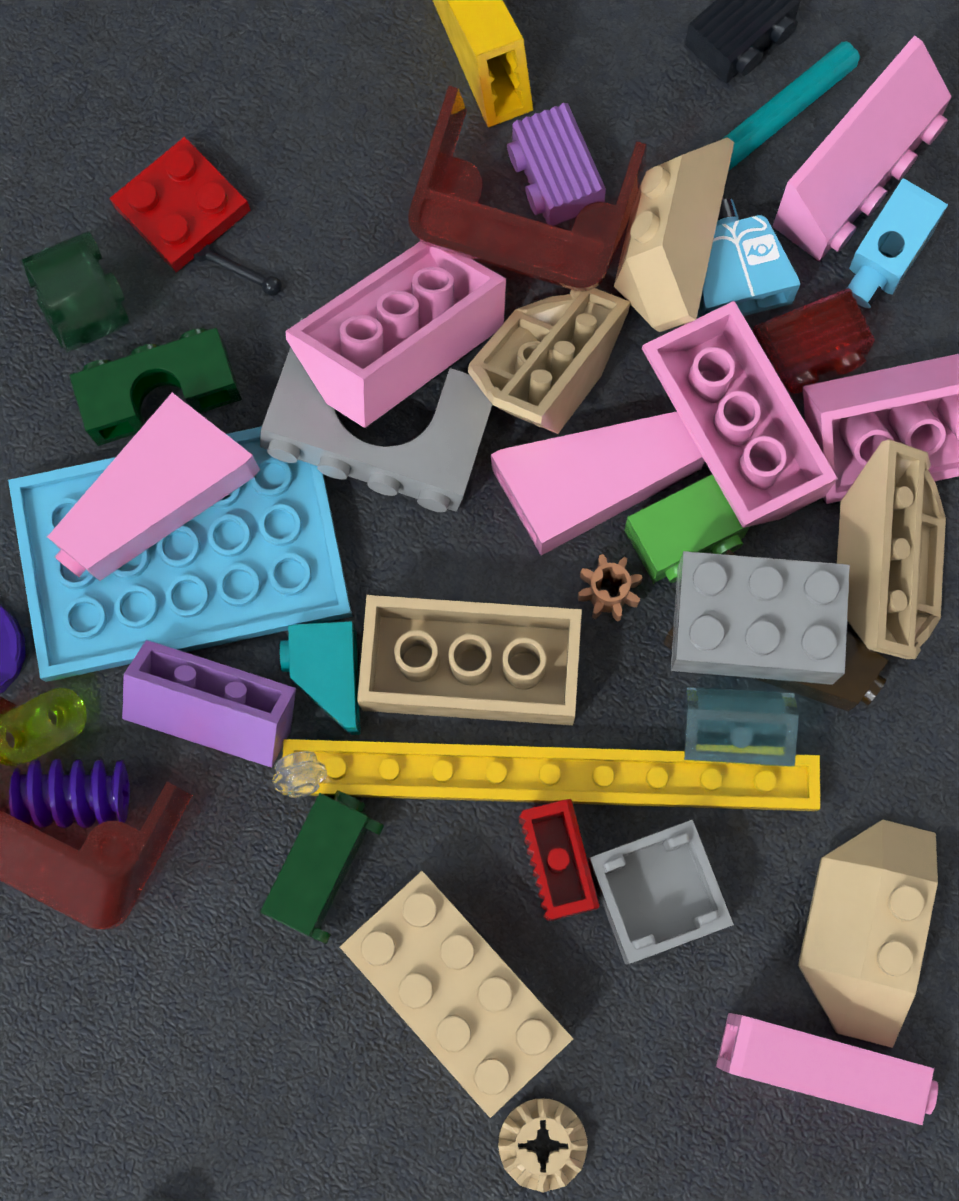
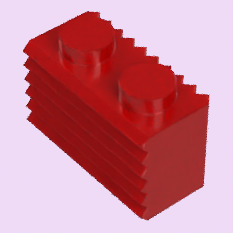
(558, 860)

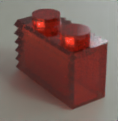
(816, 340)

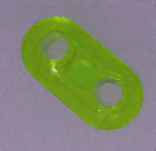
(33, 728)

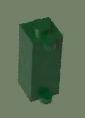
(318, 864)

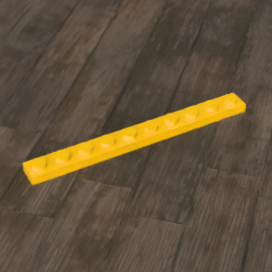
(559, 775)

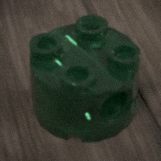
(75, 292)

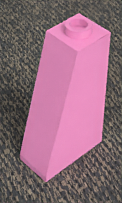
(593, 475)
(151, 489)
(827, 1069)

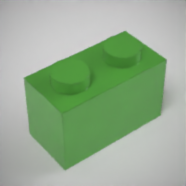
(685, 521)

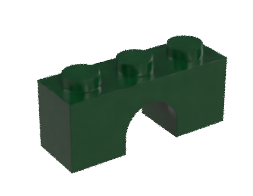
(114, 391)

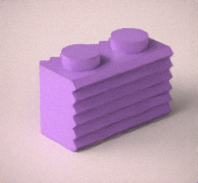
(556, 164)

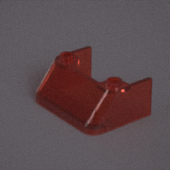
(449, 217)
(100, 879)

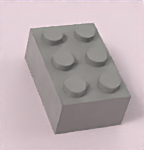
(760, 618)

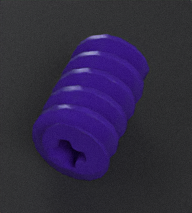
(69, 796)

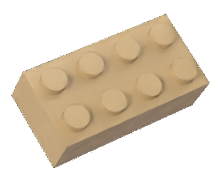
(470, 660)
(456, 993)

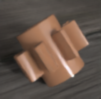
(618, 576)

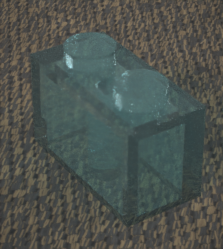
(740, 726)

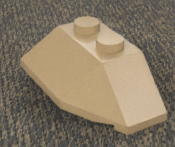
(673, 235)
(550, 355)
(894, 549)
(871, 929)

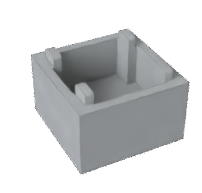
(659, 892)

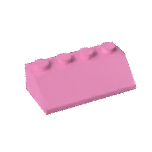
(864, 153)
(398, 329)
(900, 403)
(740, 416)

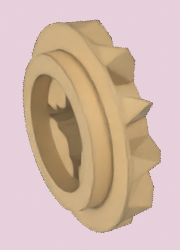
(562, 1126)

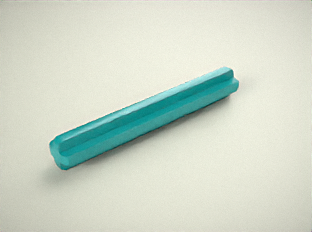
(792, 100)

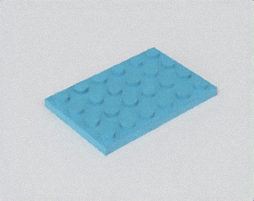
(221, 578)

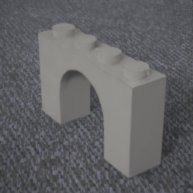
(427, 468)

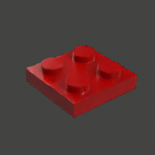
(180, 204)

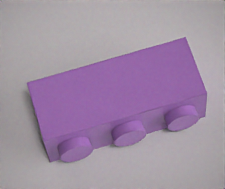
(208, 703)

